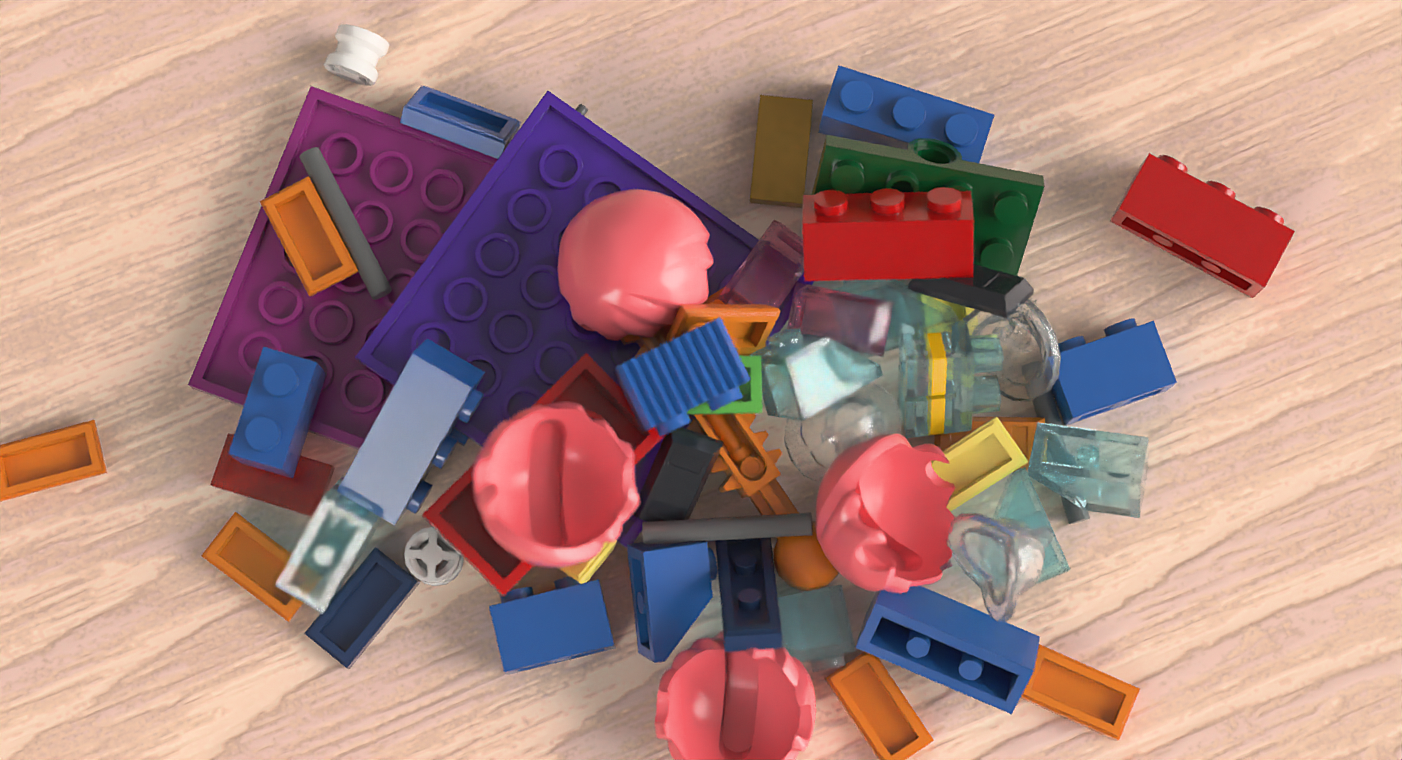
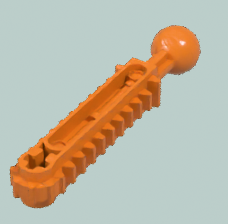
(754, 475)

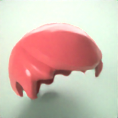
(633, 263)
(554, 485)
(885, 514)
(735, 704)

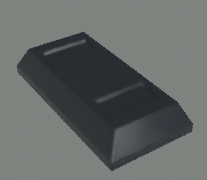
(987, 290)
(677, 476)

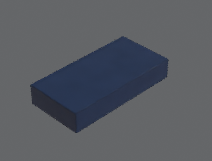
(362, 608)

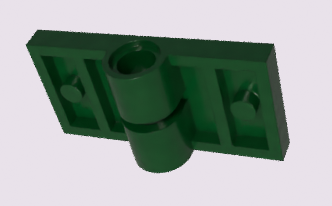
(1001, 197)

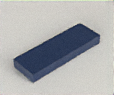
(748, 594)

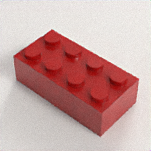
(456, 511)

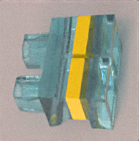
(939, 382)

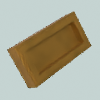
(781, 151)

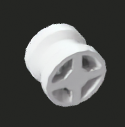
(356, 55)
(425, 546)

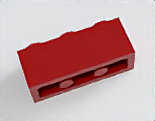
(1203, 224)
(888, 235)

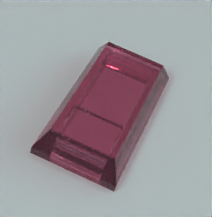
(768, 269)
(842, 316)

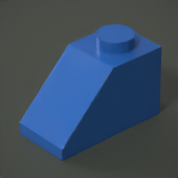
(668, 592)

